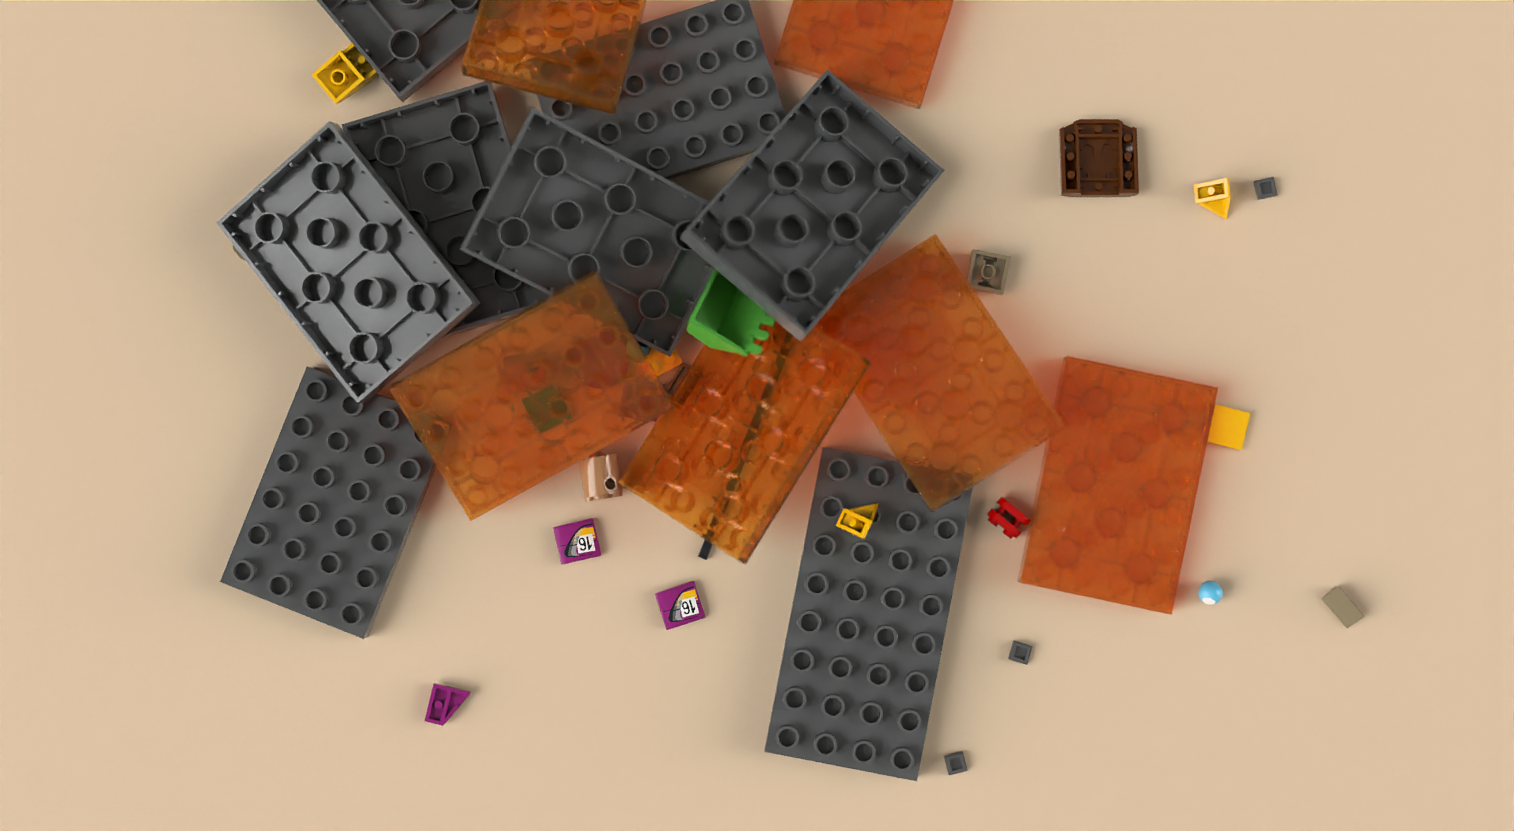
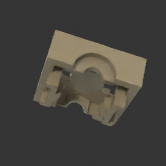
(995, 273)

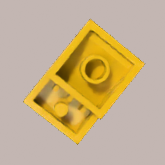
(344, 74)

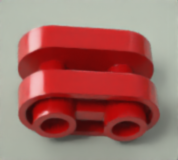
(996, 518)

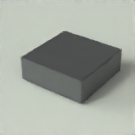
(1265, 188)
(1020, 652)
(955, 763)

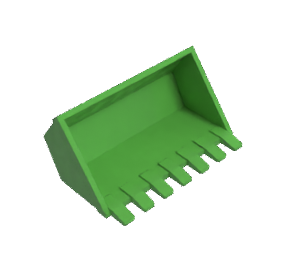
(728, 318)

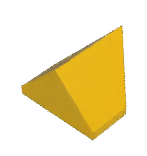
(1214, 196)
(857, 519)

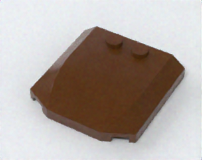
(1098, 159)

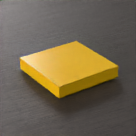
(1228, 427)

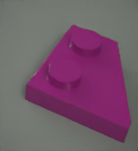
(444, 703)

